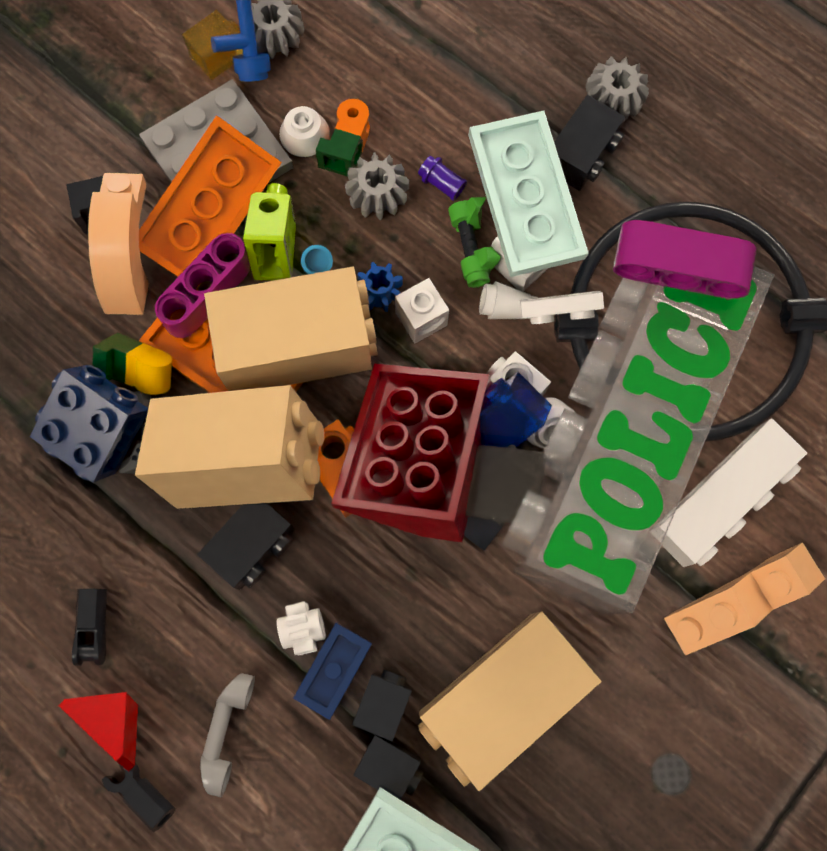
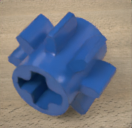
(374, 278)

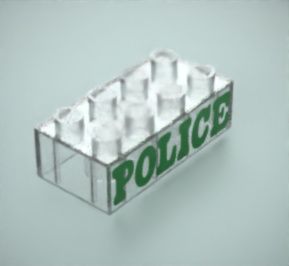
(635, 445)

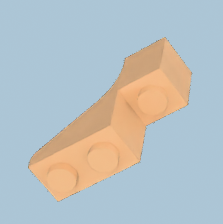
(745, 600)

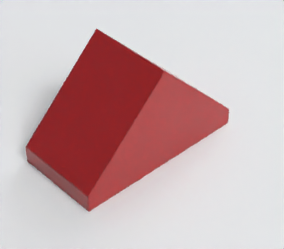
(109, 722)

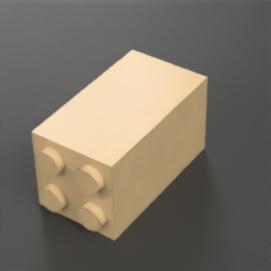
(291, 330)
(231, 448)
(506, 700)

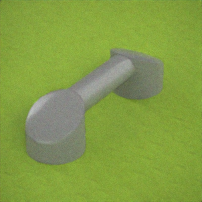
(215, 771)

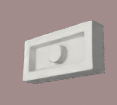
(578, 305)

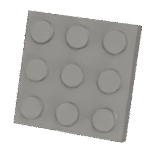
(178, 134)

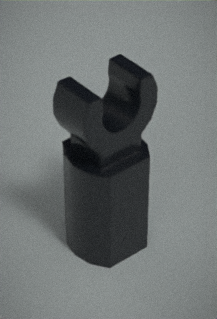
(141, 798)

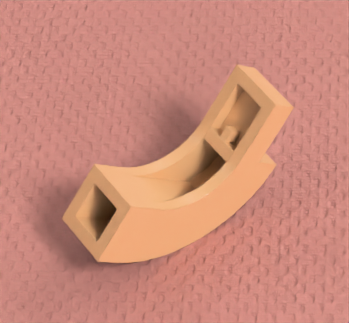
(115, 244)

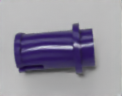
(442, 177)

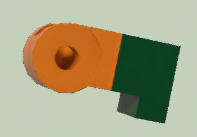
(347, 139)

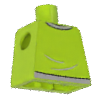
(270, 222)

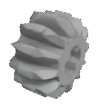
(277, 26)
(619, 86)
(377, 186)

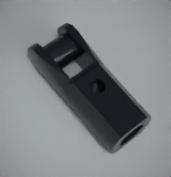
(90, 618)

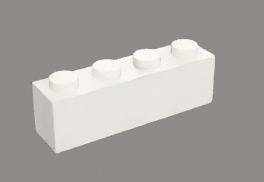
(730, 492)

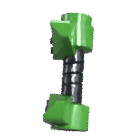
(478, 262)

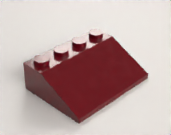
(414, 450)

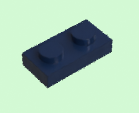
(332, 671)

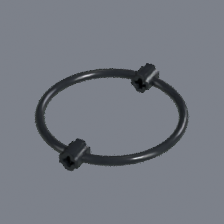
(798, 315)

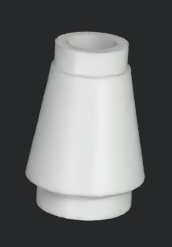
(502, 301)

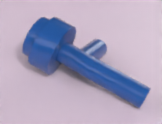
(251, 64)

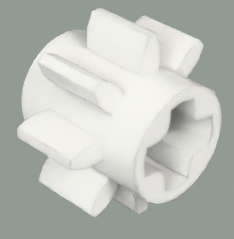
(301, 628)

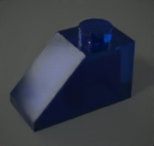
(512, 412)

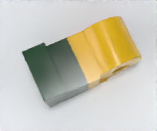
(134, 364)

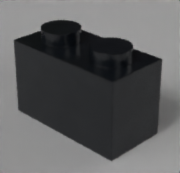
(587, 139)
(247, 544)

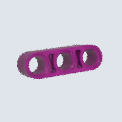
(685, 259)
(205, 267)

